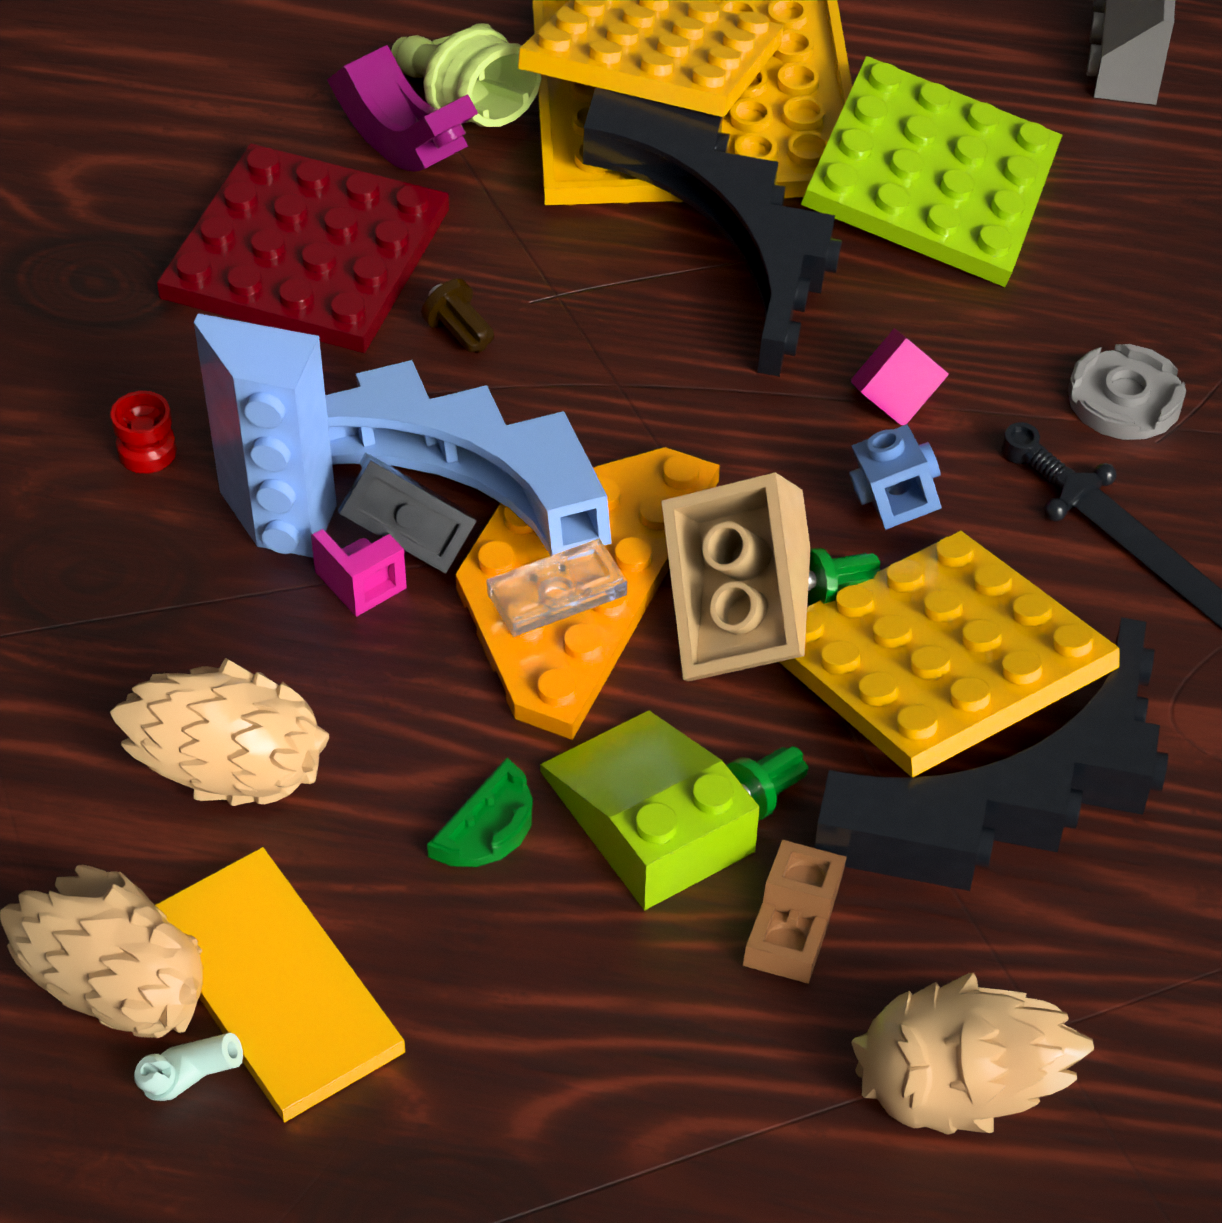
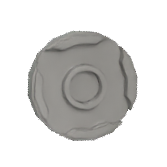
(1126, 392)

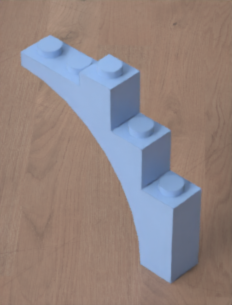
(525, 465)

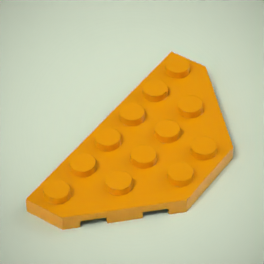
(562, 666)

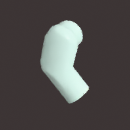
(183, 1065)

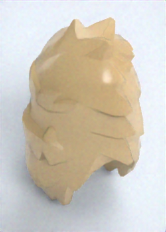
(223, 733)
(107, 952)
(966, 1055)

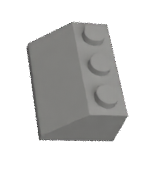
(1130, 49)

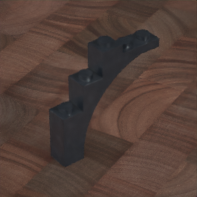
(737, 193)
(947, 823)

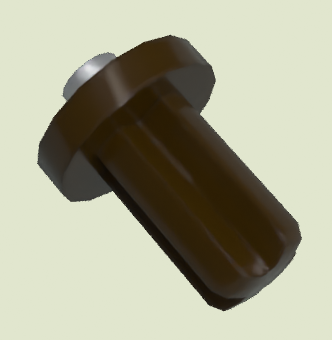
(451, 306)

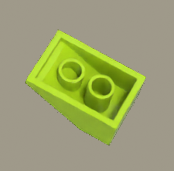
(655, 806)

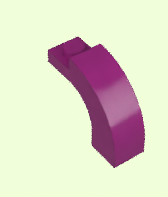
(395, 117)

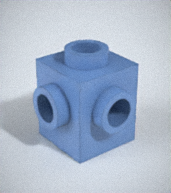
(896, 476)

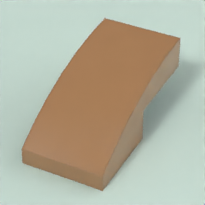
(794, 911)

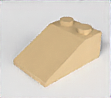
(738, 574)

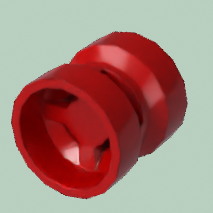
(143, 431)

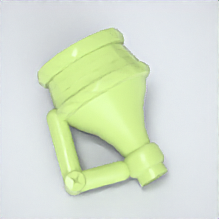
(471, 63)

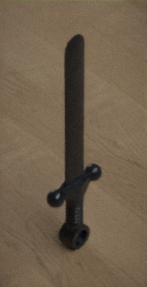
(1083, 492)

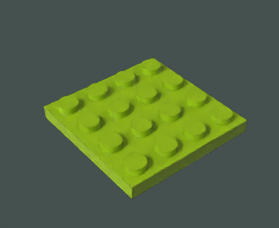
(933, 171)

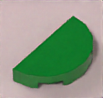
(488, 823)

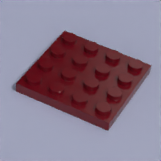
(305, 247)

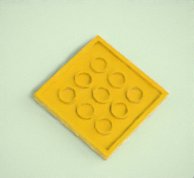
(655, 50)
(945, 652)

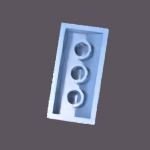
(268, 429)

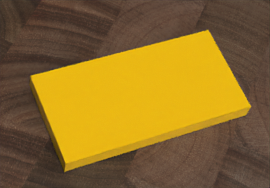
(281, 985)

